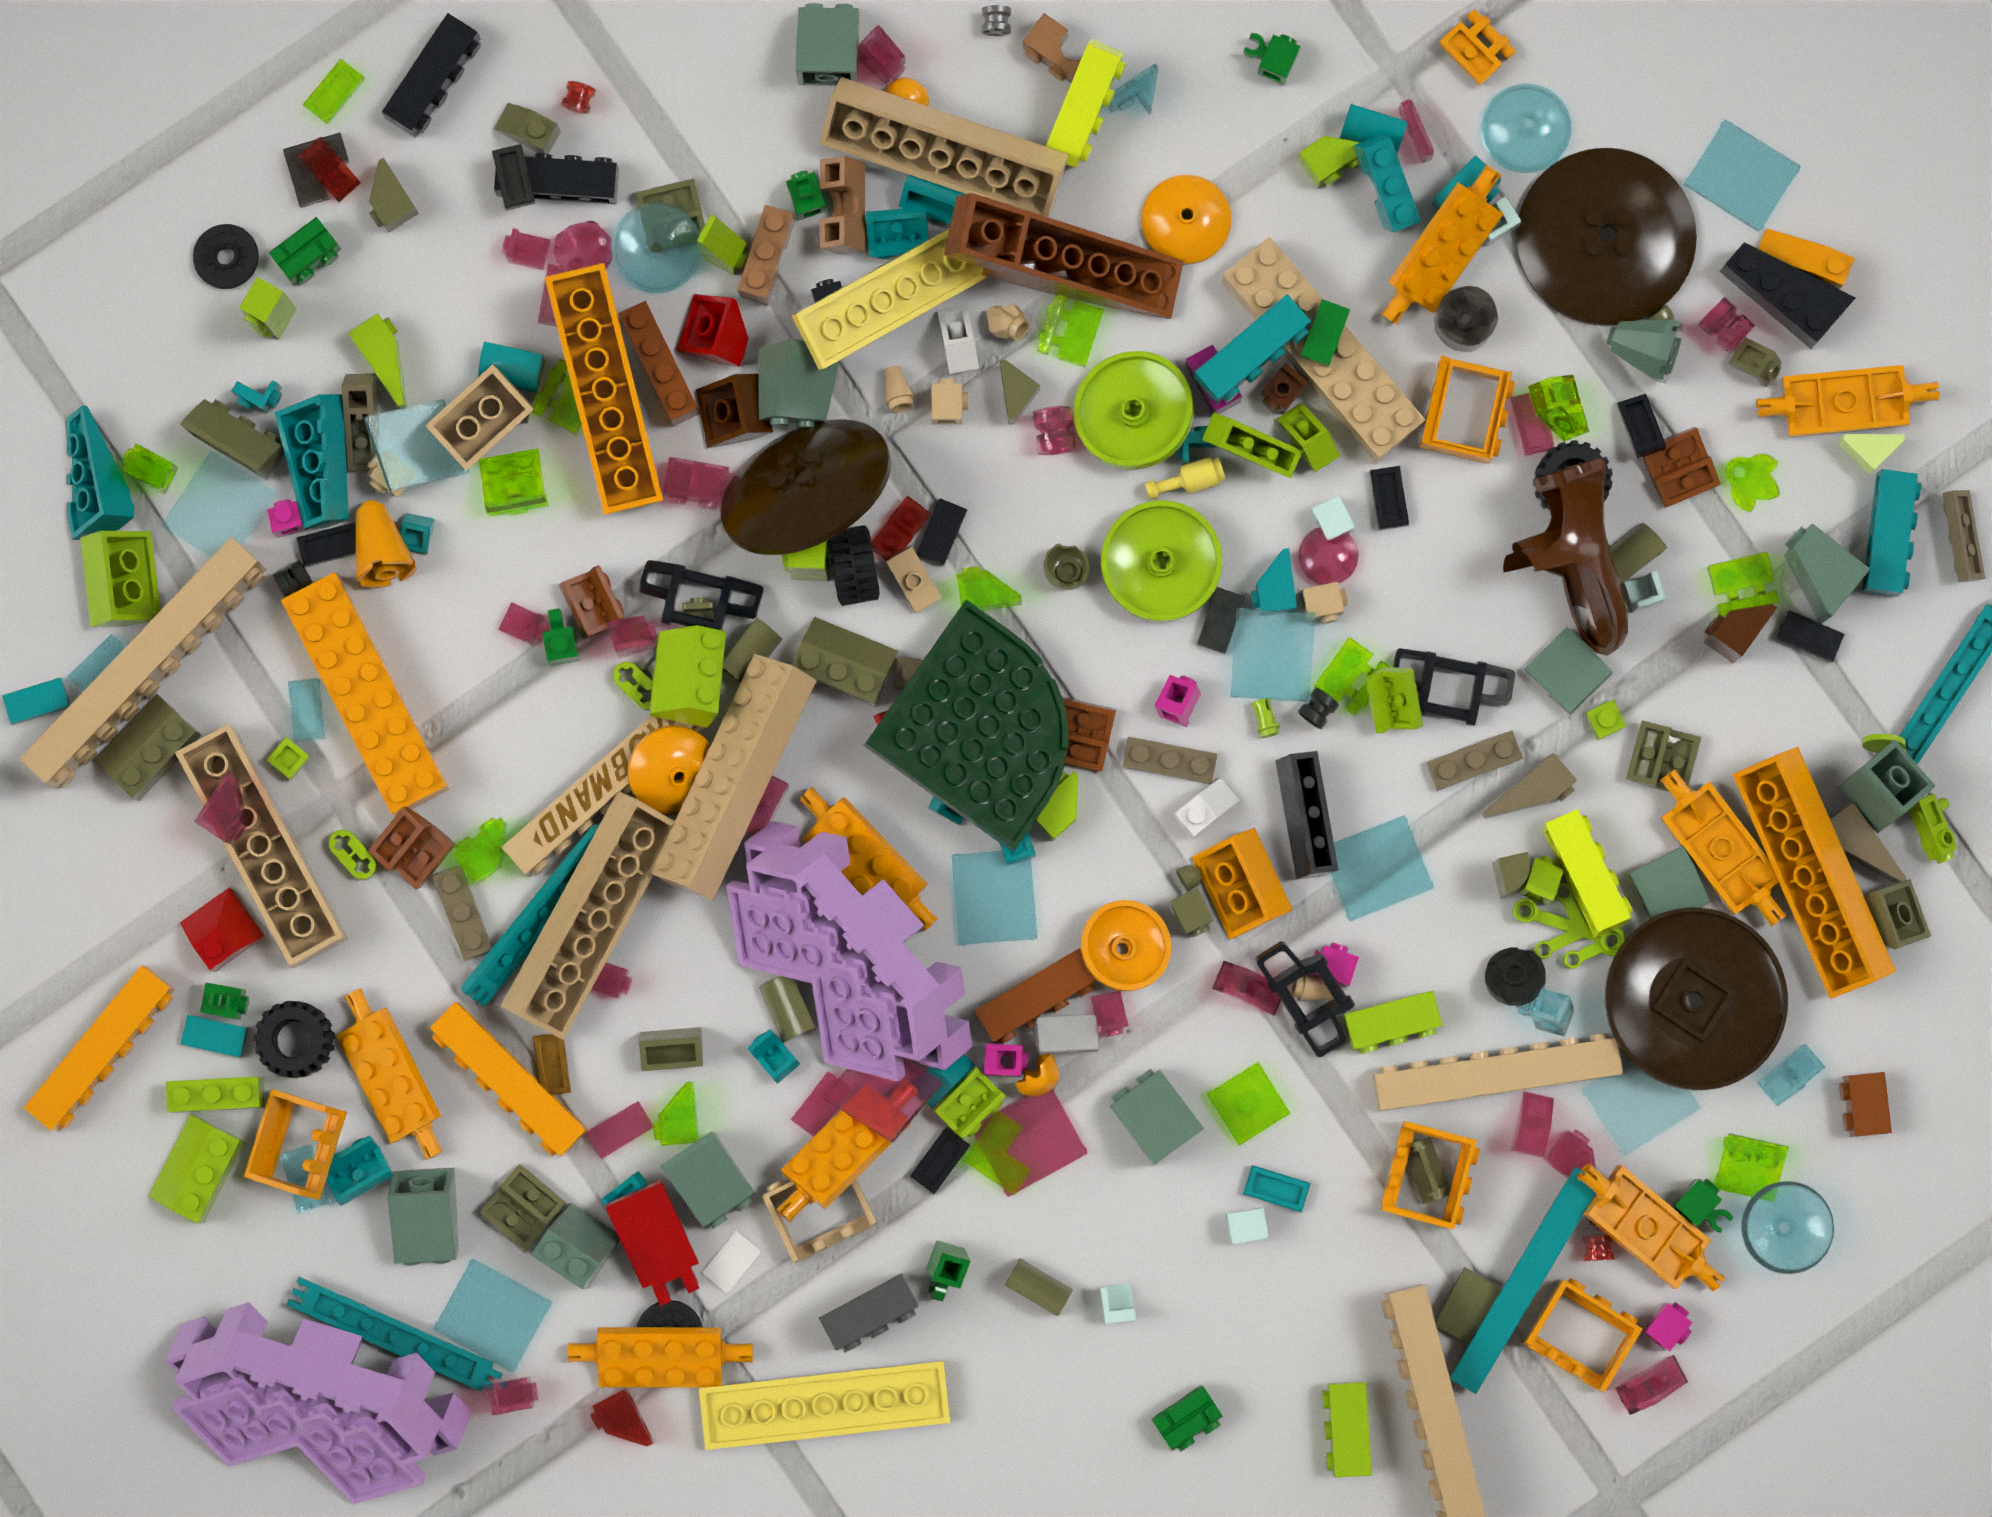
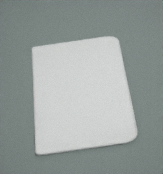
(731, 1262)

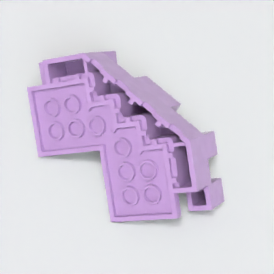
(867, 986)
(271, 1396)

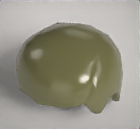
(1066, 567)

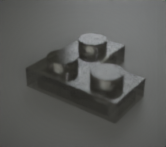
(306, 185)

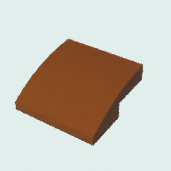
(1681, 468)
(1087, 733)
(411, 847)

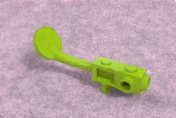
(1926, 814)

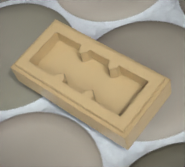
(913, 579)

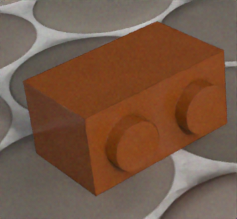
(1865, 1104)

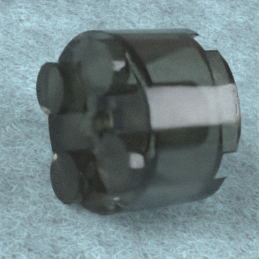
(1482, 322)

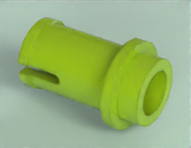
(1265, 718)

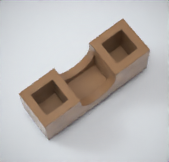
(1045, 45)
(845, 183)
(765, 254)

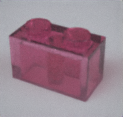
(695, 482)

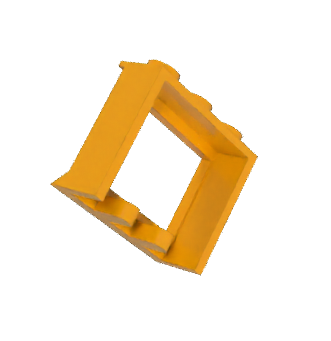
(1497, 419)
(271, 1137)
(1460, 1183)
(1601, 1308)

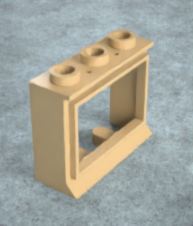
(779, 1191)

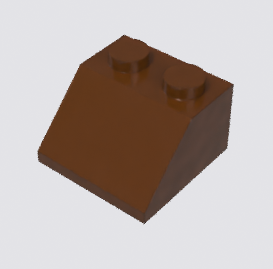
(731, 410)
(1736, 630)

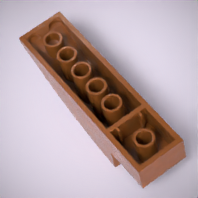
(1061, 258)

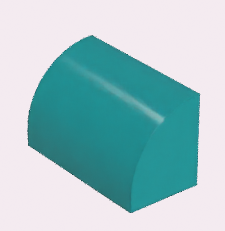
(1366, 123)
(936, 198)
(519, 366)

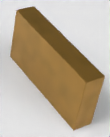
(552, 1063)

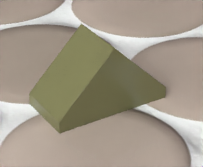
(1018, 390)

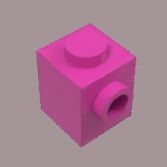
(1339, 962)
(1669, 1326)

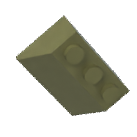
(234, 437)
(845, 661)
(146, 747)

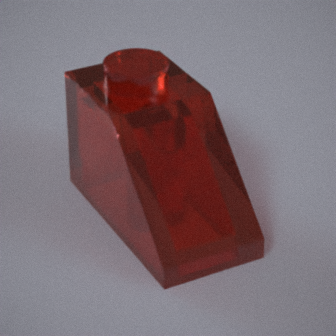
(621, 1418)

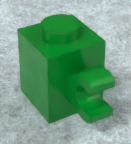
(1275, 59)
(806, 195)
(560, 642)
(224, 1001)
(1699, 1203)
(946, 1268)

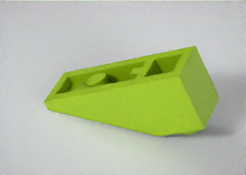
(722, 246)
(382, 352)

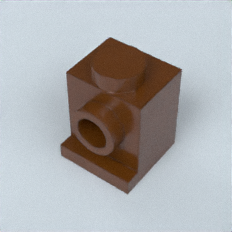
(1277, 401)

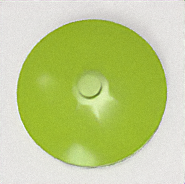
(1133, 410)
(1161, 561)

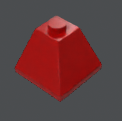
(714, 331)
(221, 930)

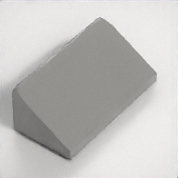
(1066, 1034)

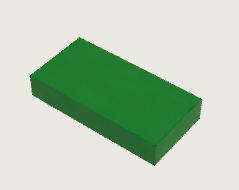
(1325, 333)

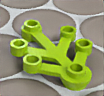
(1574, 929)

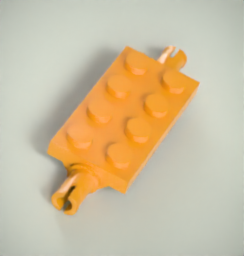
(1445, 247)
(1846, 400)
(1721, 848)
(869, 853)
(389, 1075)
(830, 1163)
(1648, 1227)
(659, 1356)

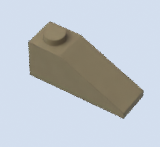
(359, 401)
(1539, 787)
(1863, 845)

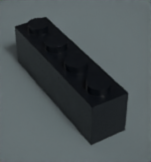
(431, 75)
(571, 179)
(1306, 815)

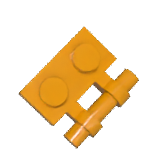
(1471, 53)

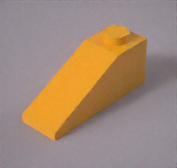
(1808, 256)

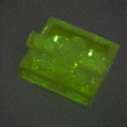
(513, 483)

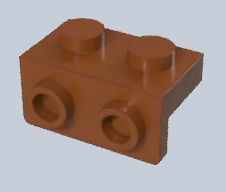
(592, 601)

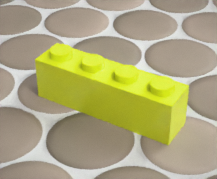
(1085, 101)
(1586, 873)

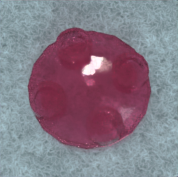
(582, 246)
(1326, 559)

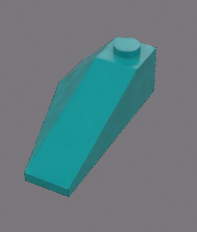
(98, 488)

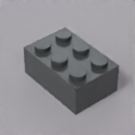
(869, 1313)

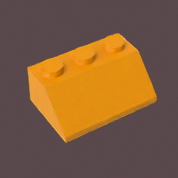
(1242, 883)

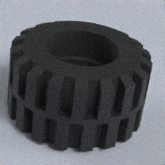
(1568, 454)
(854, 566)
(268, 1032)

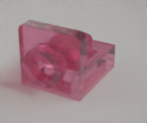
(526, 249)
(523, 624)
(613, 981)
(1110, 1013)

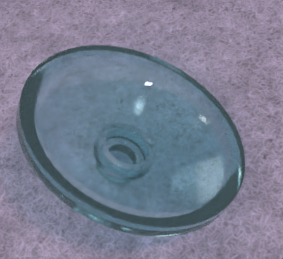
(1522, 147)
(656, 224)
(1808, 1233)

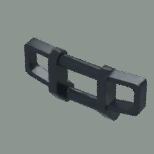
(682, 574)
(1478, 670)
(1303, 1024)

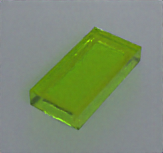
(334, 91)

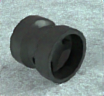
(292, 579)
(1318, 708)

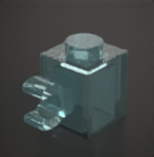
(1550, 1011)

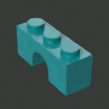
(1384, 169)

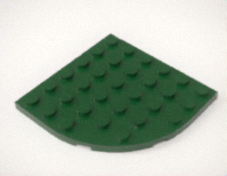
(979, 727)

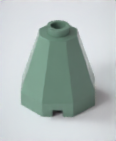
(1647, 345)

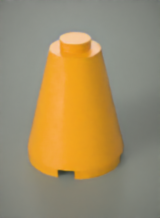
(380, 548)

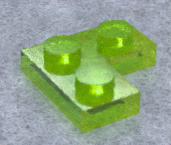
(990, 1154)

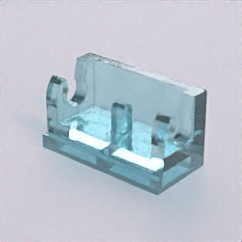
(292, 1164)

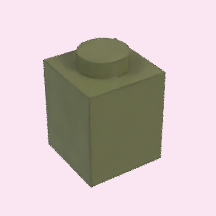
(1192, 913)

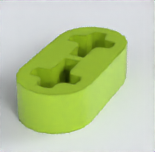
(630, 690)
(347, 859)

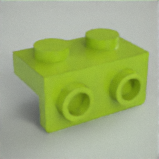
(1394, 699)
(969, 1103)

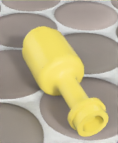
(1192, 477)

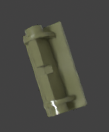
(1427, 1171)

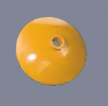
(1181, 238)
(659, 759)
(1141, 934)

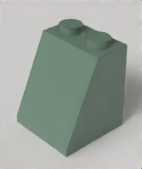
(827, 44)
(793, 385)
(1823, 570)
(1886, 786)
(1155, 1116)
(709, 1180)
(423, 1216)
(576, 1246)

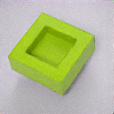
(1605, 719)
(288, 758)

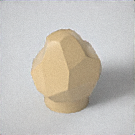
(1007, 322)

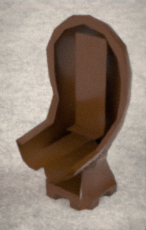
(1578, 552)

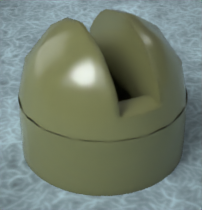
(1663, 313)
(1189, 876)

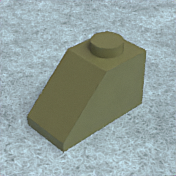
(528, 128)
(389, 199)

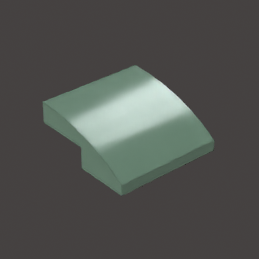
(1568, 671)
(1669, 884)

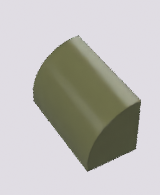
(1636, 551)
(757, 640)
(1511, 872)
(787, 1007)
(671, 1049)
(1039, 1287)

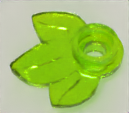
(1756, 482)

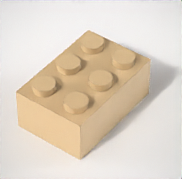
(479, 417)

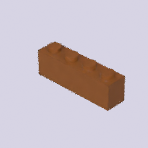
(659, 363)
(1036, 996)

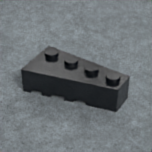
(1787, 293)

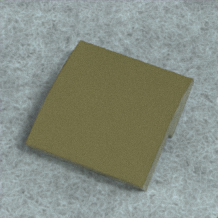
(679, 194)
(1660, 752)
(522, 1208)
(1467, 1305)

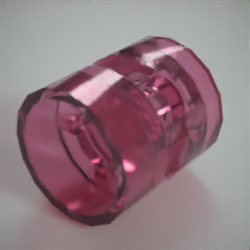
(1727, 336)
(1054, 430)

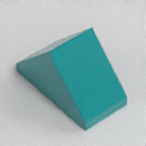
(949, 1077)

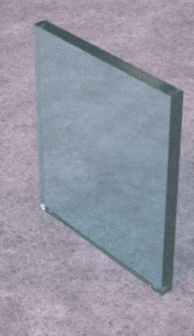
(1742, 175)
(408, 450)
(218, 505)
(1272, 654)
(1379, 868)
(993, 898)
(1637, 1106)
(493, 1315)

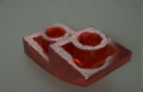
(329, 169)
(900, 528)

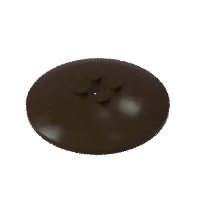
(1598, 278)
(806, 487)
(1738, 989)

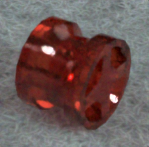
(578, 97)
(1598, 1248)

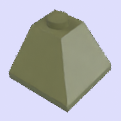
(1898, 914)

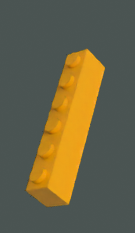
(99, 1049)
(509, 1079)

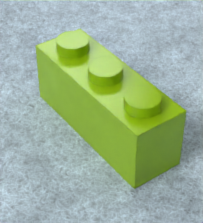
(267, 309)
(1252, 445)
(1393, 1022)
(215, 1094)
(1347, 1429)

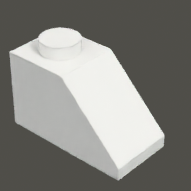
(958, 340)
(1206, 808)

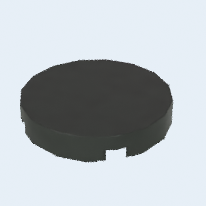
(1515, 976)

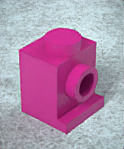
(285, 518)
(1173, 690)
(993, 1054)

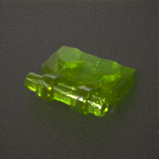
(1079, 334)
(565, 410)
(1739, 575)
(1344, 670)

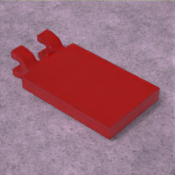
(654, 1239)

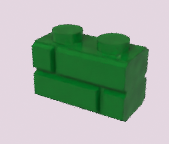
(305, 252)
(1187, 1418)

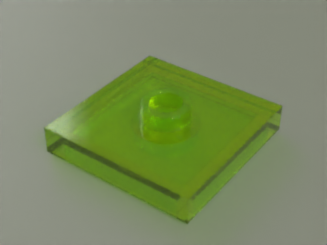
(1248, 1103)

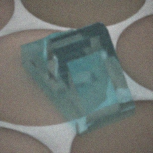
(1141, 86)
(1791, 1075)

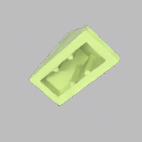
(1870, 449)

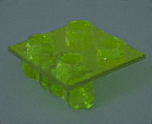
(1749, 1164)

